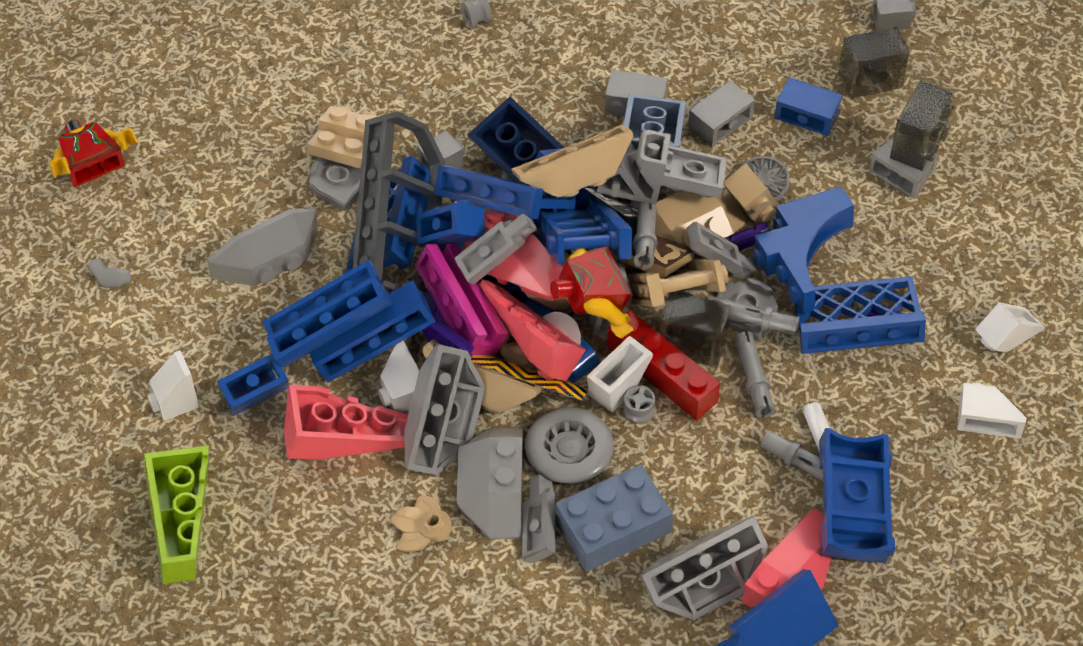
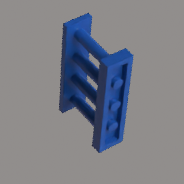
(587, 228)

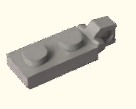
(494, 247)
(715, 247)
(538, 521)

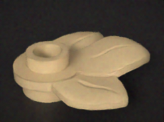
(417, 524)

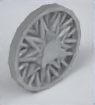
(771, 173)

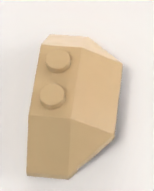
(578, 165)
(685, 207)
(500, 389)

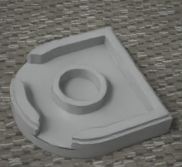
(335, 182)
(750, 293)

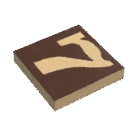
(667, 257)

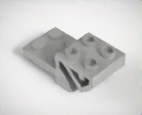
(660, 164)

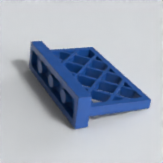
(496, 192)
(405, 206)
(862, 330)

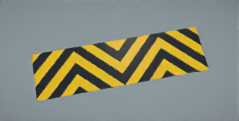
(529, 376)

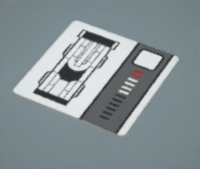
(617, 203)

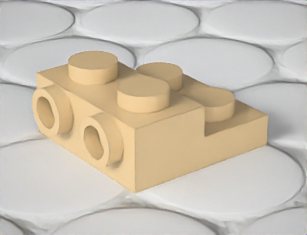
(340, 136)

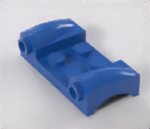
(856, 497)

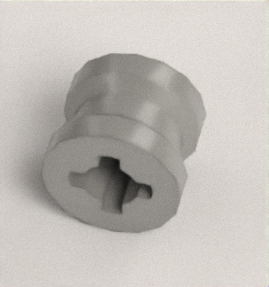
(476, 11)
(634, 399)

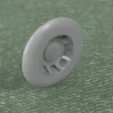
(569, 452)

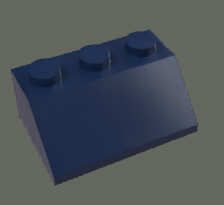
(512, 137)

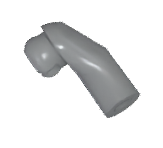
(109, 276)

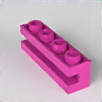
(460, 303)

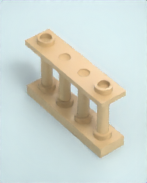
(650, 289)

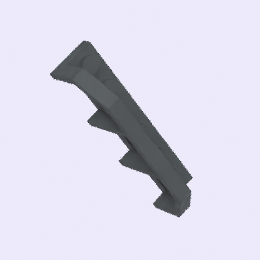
(375, 184)

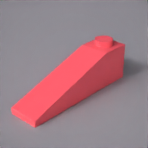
(528, 266)
(539, 340)
(333, 427)
(795, 552)

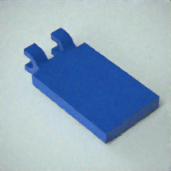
(787, 617)

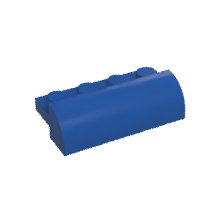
(326, 314)

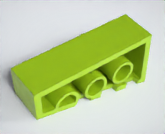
(177, 503)

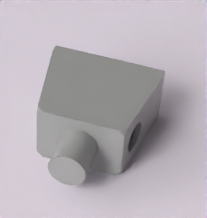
(898, 174)

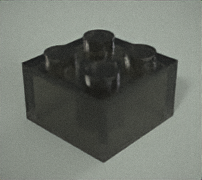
(873, 62)
(922, 126)
(696, 327)

